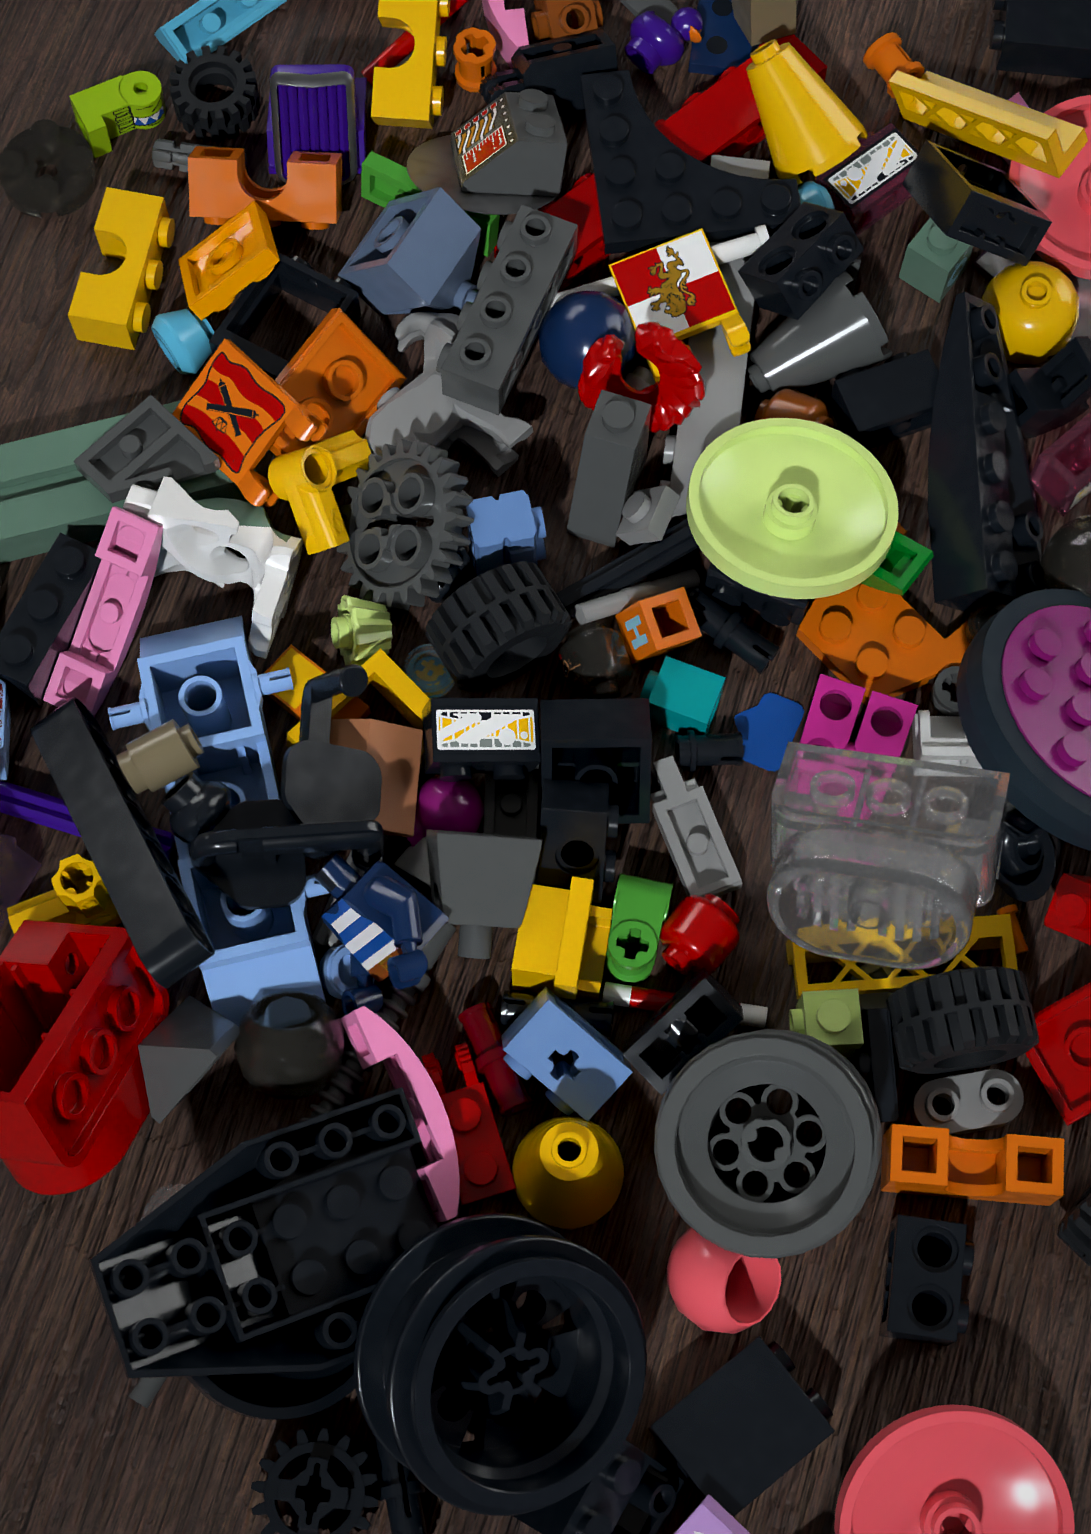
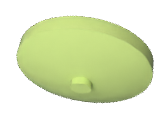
(791, 508)

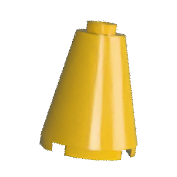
(800, 113)
(568, 1191)

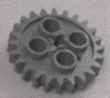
(400, 489)

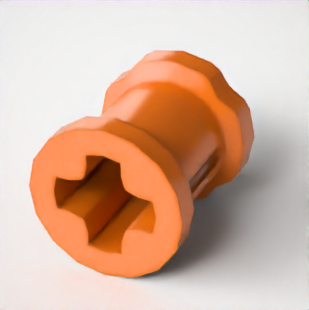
(481, 53)
(888, 56)

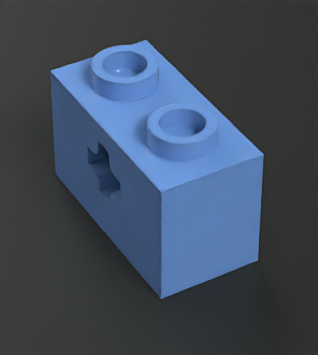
(551, 1026)

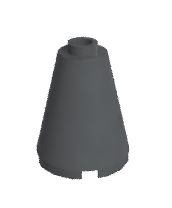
(823, 344)

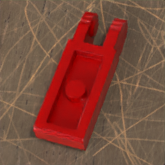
(479, 1148)

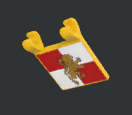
(680, 290)

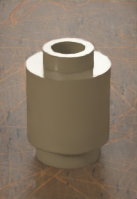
(160, 756)

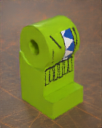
(118, 108)

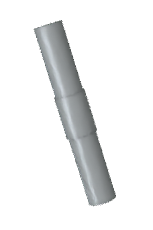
(618, 601)

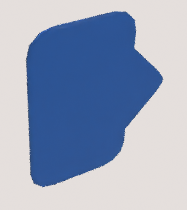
(768, 730)

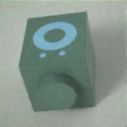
(934, 261)

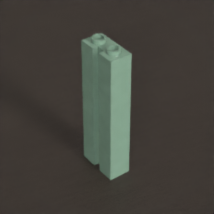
(49, 496)

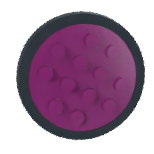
(1030, 707)

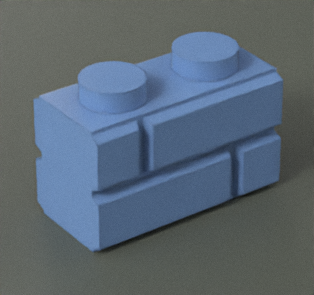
(505, 531)

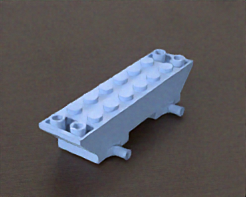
(210, 682)

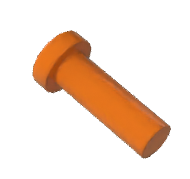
(1019, 941)

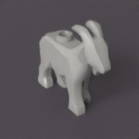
(429, 416)

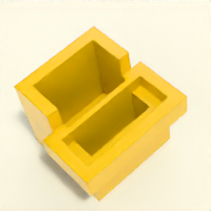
(562, 942)

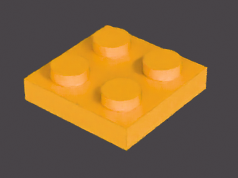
(228, 261)

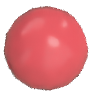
(720, 1287)

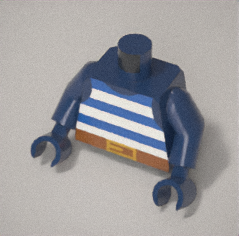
(381, 925)

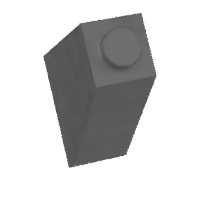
(609, 466)

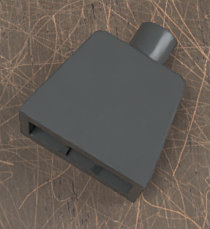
(481, 883)

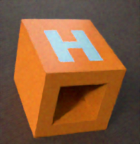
(658, 625)

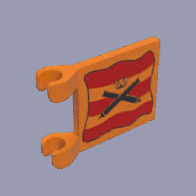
(240, 415)

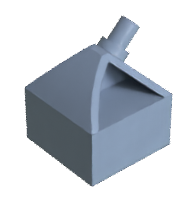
(416, 256)

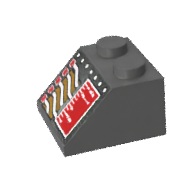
(512, 146)

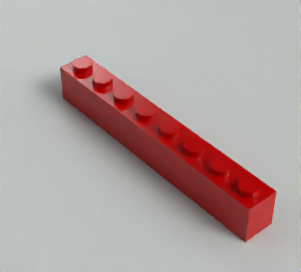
(708, 124)

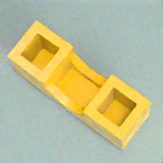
(409, 92)
(115, 305)

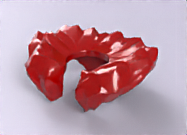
(679, 370)

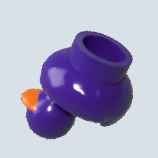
(659, 43)

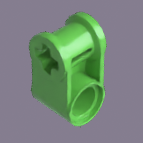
(636, 922)

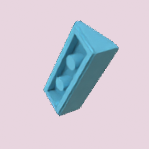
(211, 24)

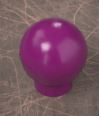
(447, 808)

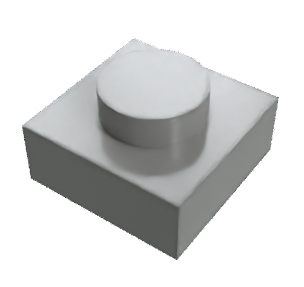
(647, 515)

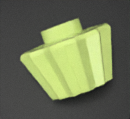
(361, 629)

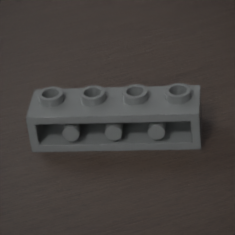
(508, 309)

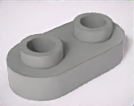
(968, 1102)

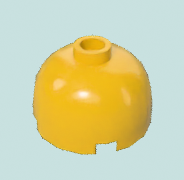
(1034, 310)

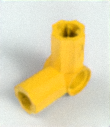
(307, 481)
(76, 898)

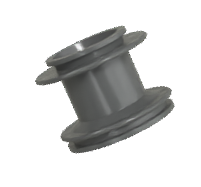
(713, 1192)

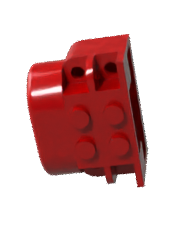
(70, 1052)

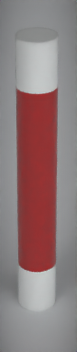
(654, 999)

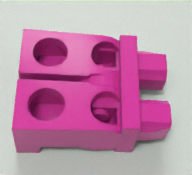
(834, 716)

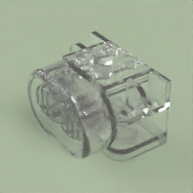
(882, 854)

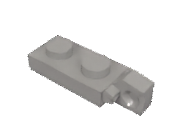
(692, 833)

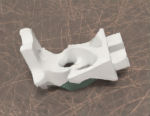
(198, 542)

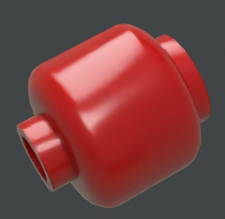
(699, 934)

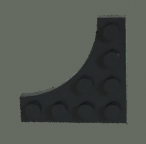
(657, 191)

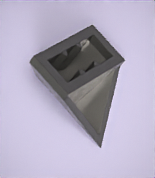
(182, 1052)

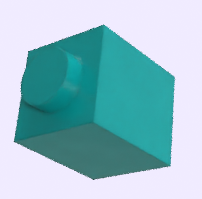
(683, 696)

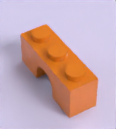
(223, 188)
(998, 1170)

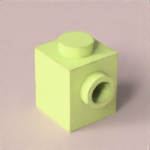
(831, 1018)

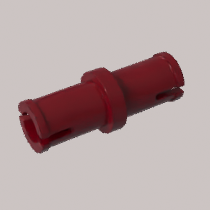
(487, 1043)

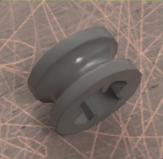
(941, 698)

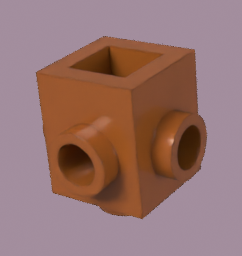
(550, 18)

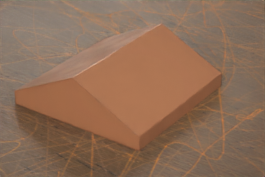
(398, 756)

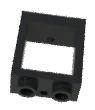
(976, 204)
(296, 278)

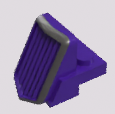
(317, 112)

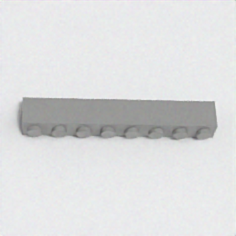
(720, 369)

